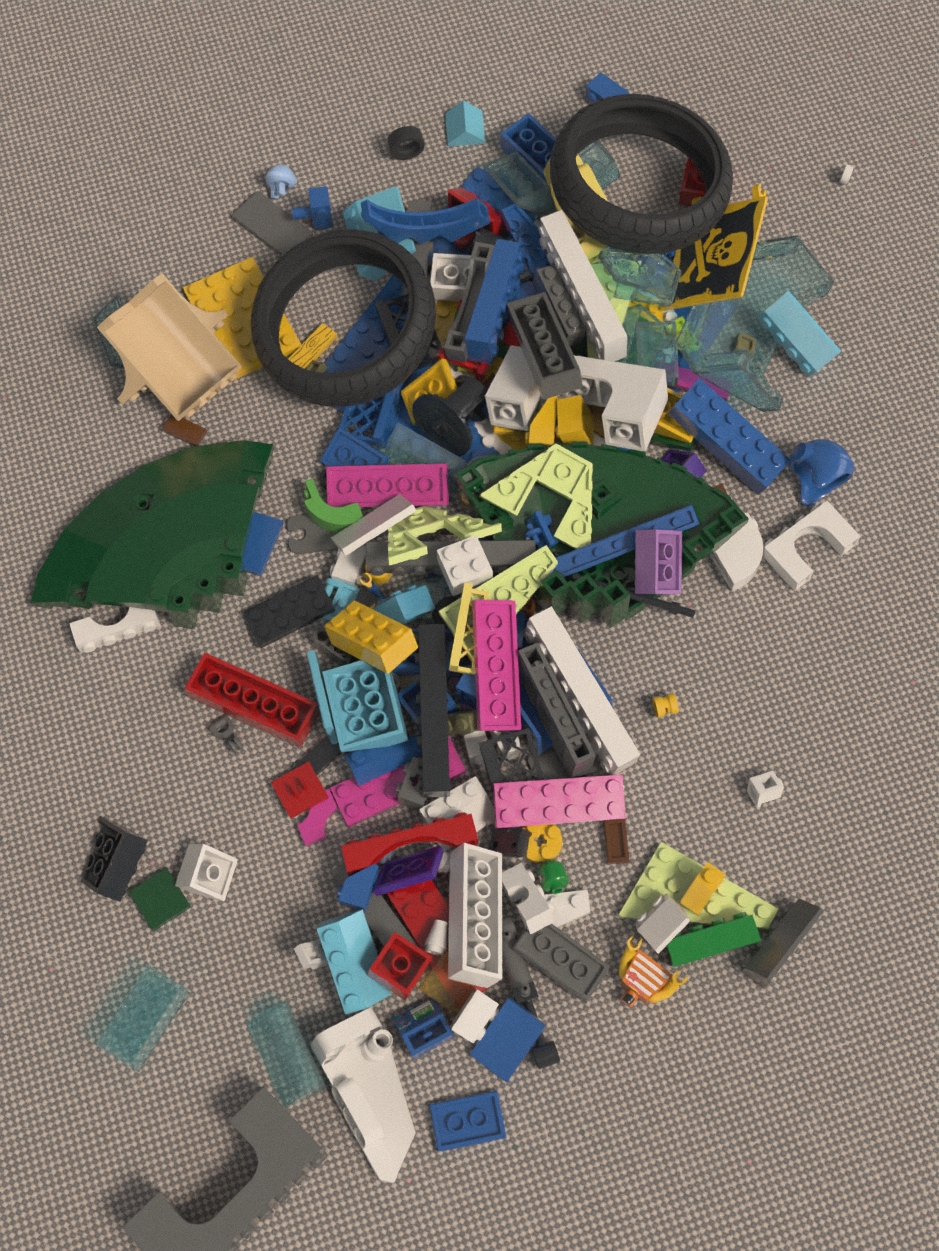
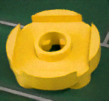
(547, 851)

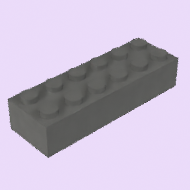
(544, 345)

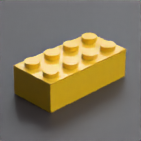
(371, 636)

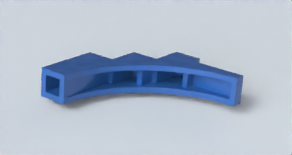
(424, 226)

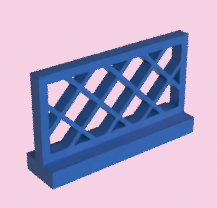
(383, 421)

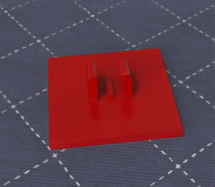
(299, 790)

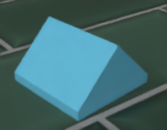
(464, 125)

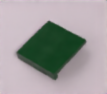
(159, 899)

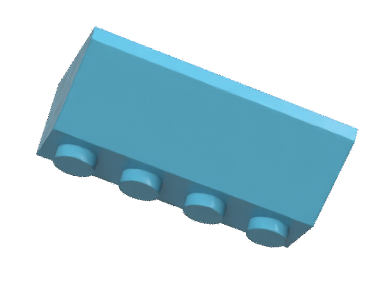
(798, 334)
(350, 956)

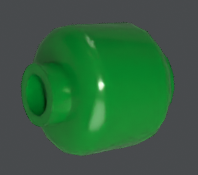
(552, 876)

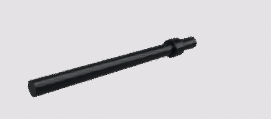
(673, 607)

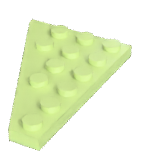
(674, 873)

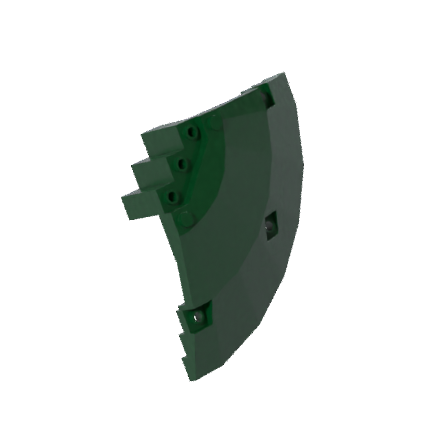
(634, 493)
(173, 551)

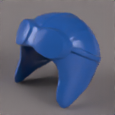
(820, 468)

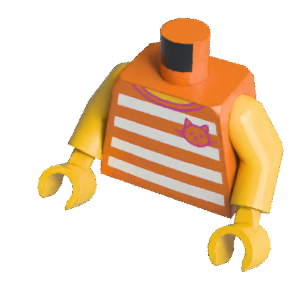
(644, 977)

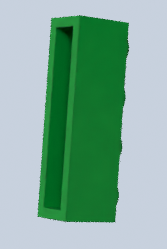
(713, 940)

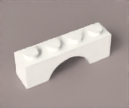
(90, 635)

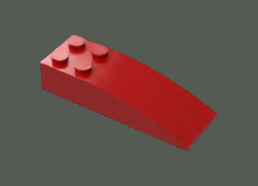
(419, 908)

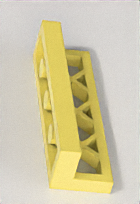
(460, 629)

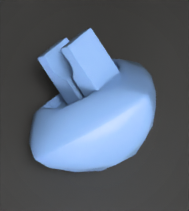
(280, 178)

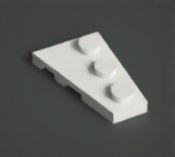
(568, 906)

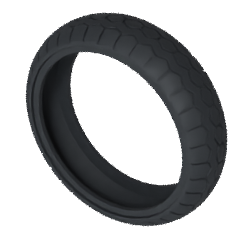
(656, 119)
(319, 255)

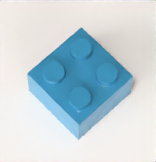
(406, 606)

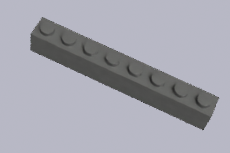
(499, 554)

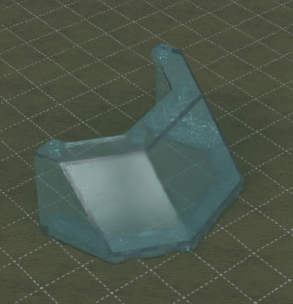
(712, 327)

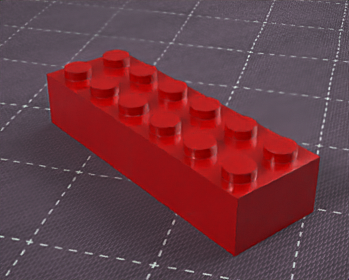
(252, 700)

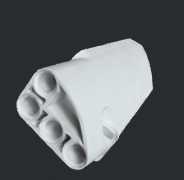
(368, 1089)

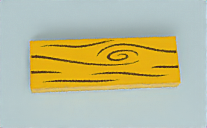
(313, 346)

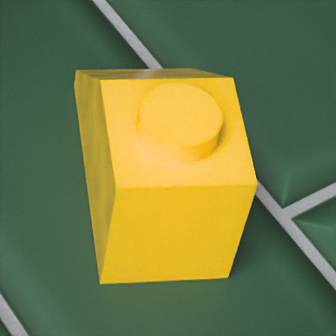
(703, 888)

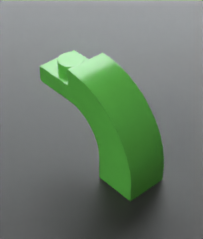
(326, 516)

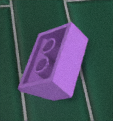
(658, 562)

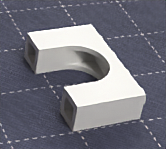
(821, 521)

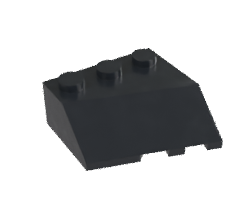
(113, 859)

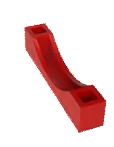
(450, 832)

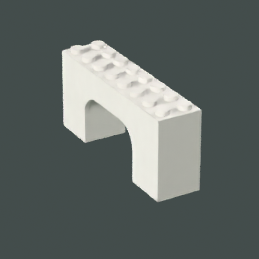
(629, 392)

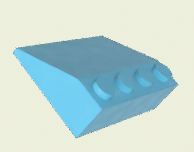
(388, 199)
(364, 707)

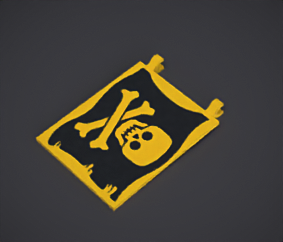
(721, 260)

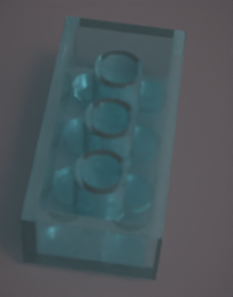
(143, 1018)

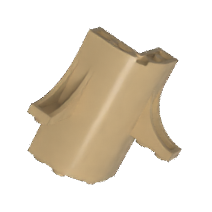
(170, 348)

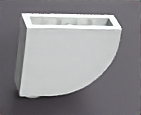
(740, 555)

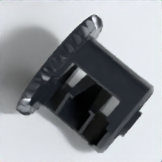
(448, 420)

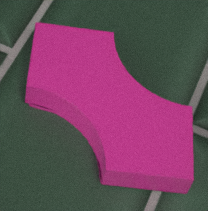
(313, 826)

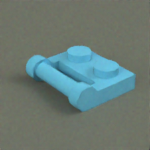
(344, 596)

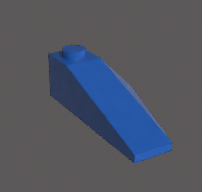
(375, 762)

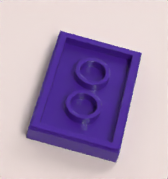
(408, 870)

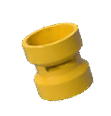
(665, 705)

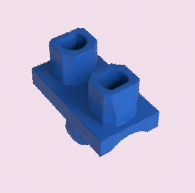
(538, 530)

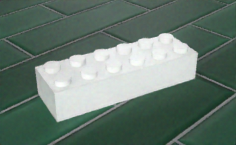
(475, 916)

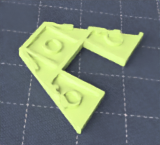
(562, 473)
(403, 535)

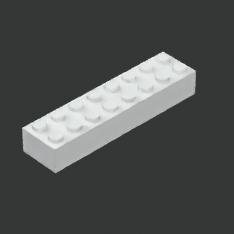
(583, 287)
(583, 693)

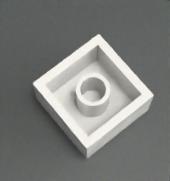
(463, 564)

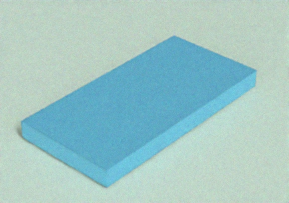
(322, 696)

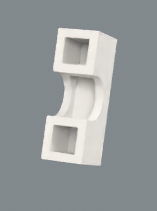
(534, 911)

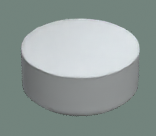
(846, 174)

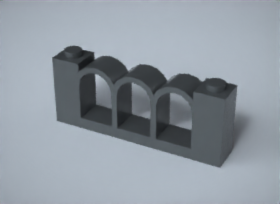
(555, 712)

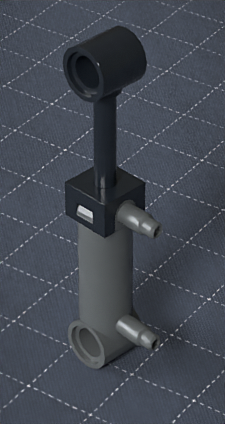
(524, 991)

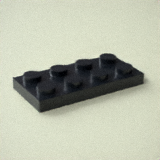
(289, 611)

